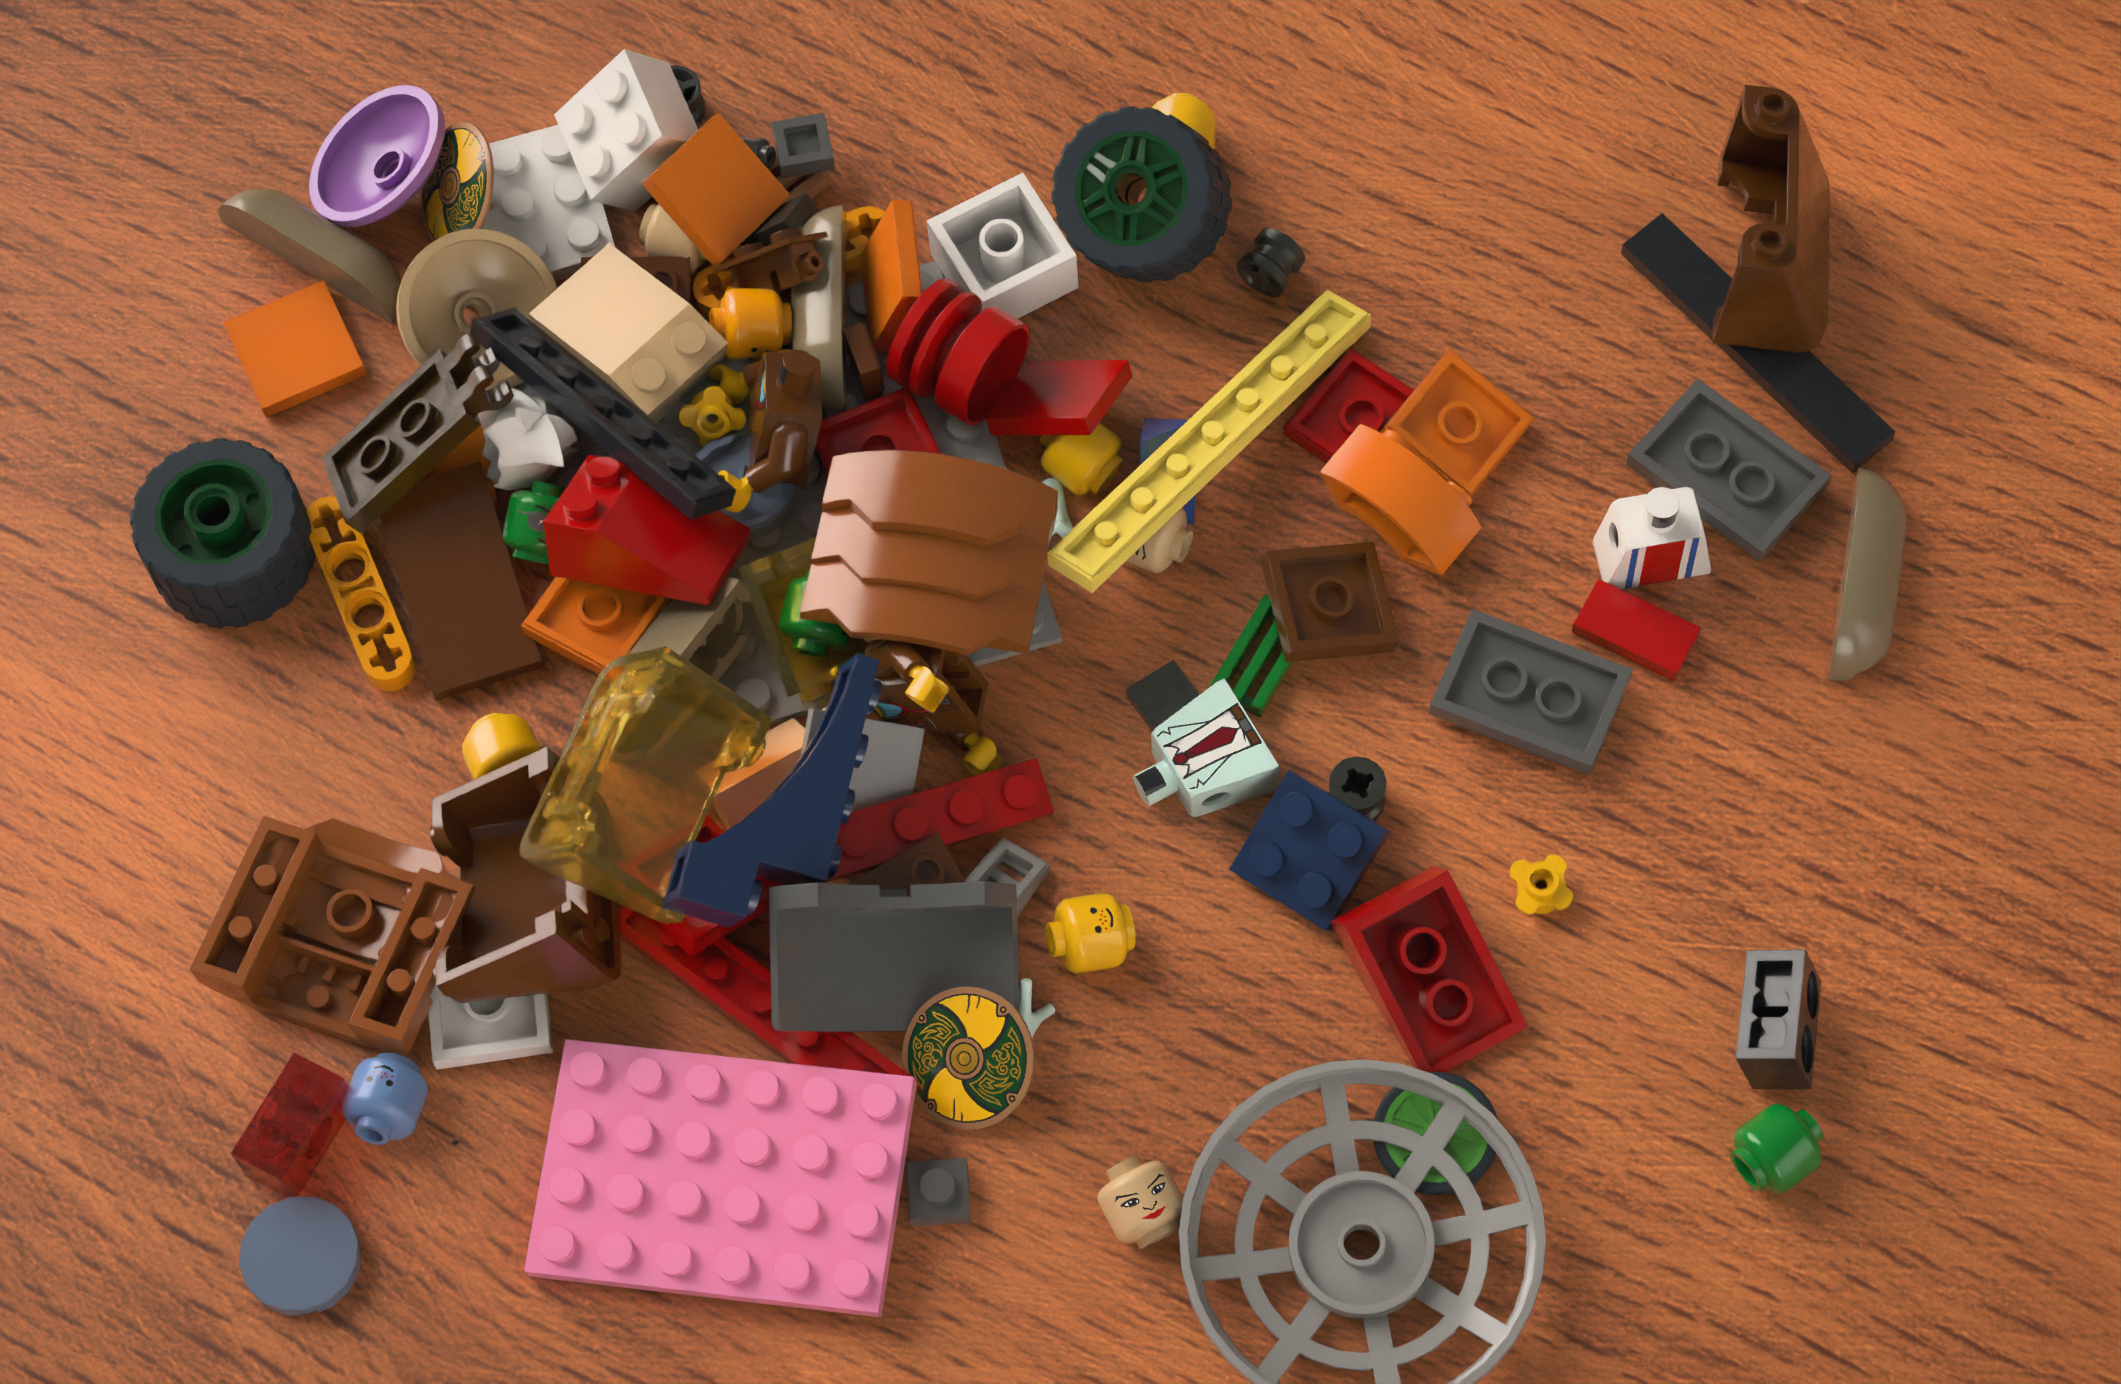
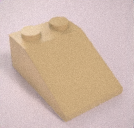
(632, 332)

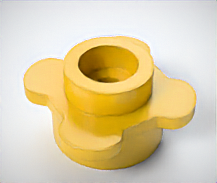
(712, 401)
(1541, 901)

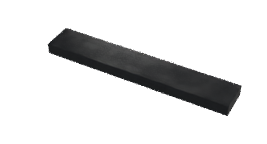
(1793, 379)
(603, 414)

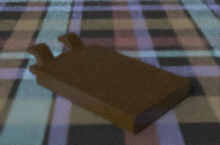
(413, 430)

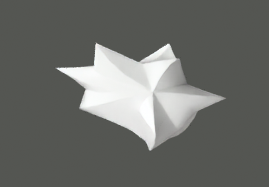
(525, 441)

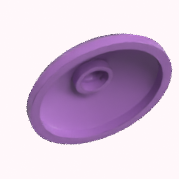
(377, 156)

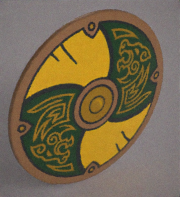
(460, 185)
(969, 1057)

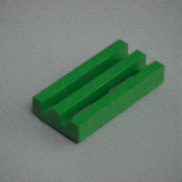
(1239, 651)

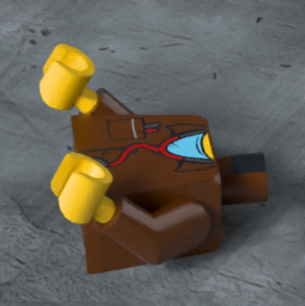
(782, 419)
(936, 693)

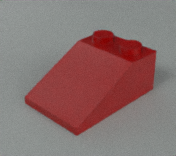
(629, 537)
(1430, 971)

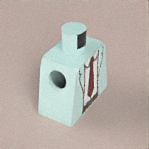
(1208, 756)

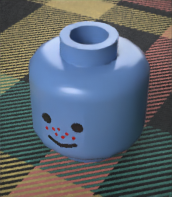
(385, 1098)

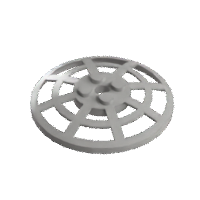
(1362, 1202)

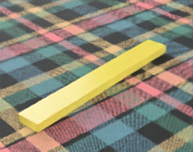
(1208, 441)

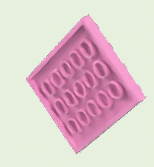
(722, 1177)

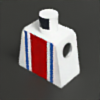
(1652, 539)

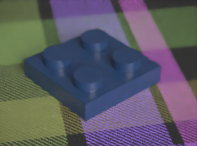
(1309, 850)

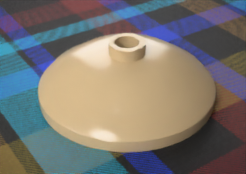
(463, 271)

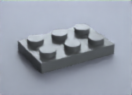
(1740, 472)
(1530, 691)

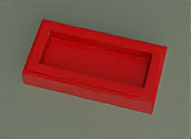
(1636, 629)

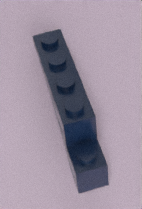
(796, 827)

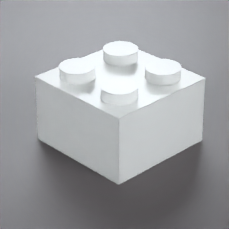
(625, 127)
(1004, 249)

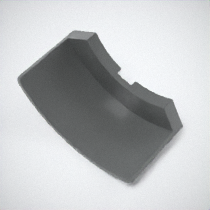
(875, 956)

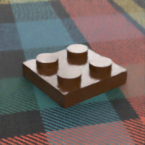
(1329, 601)

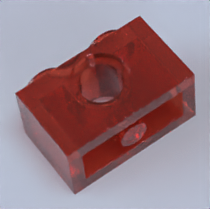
(292, 1127)

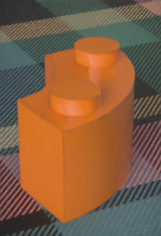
(1401, 498)

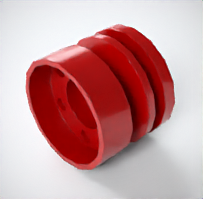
(957, 351)

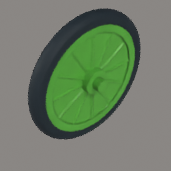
(1416, 1114)

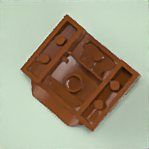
(930, 551)
(334, 931)

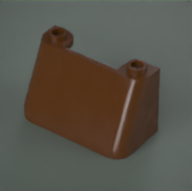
(1782, 265)
(522, 924)

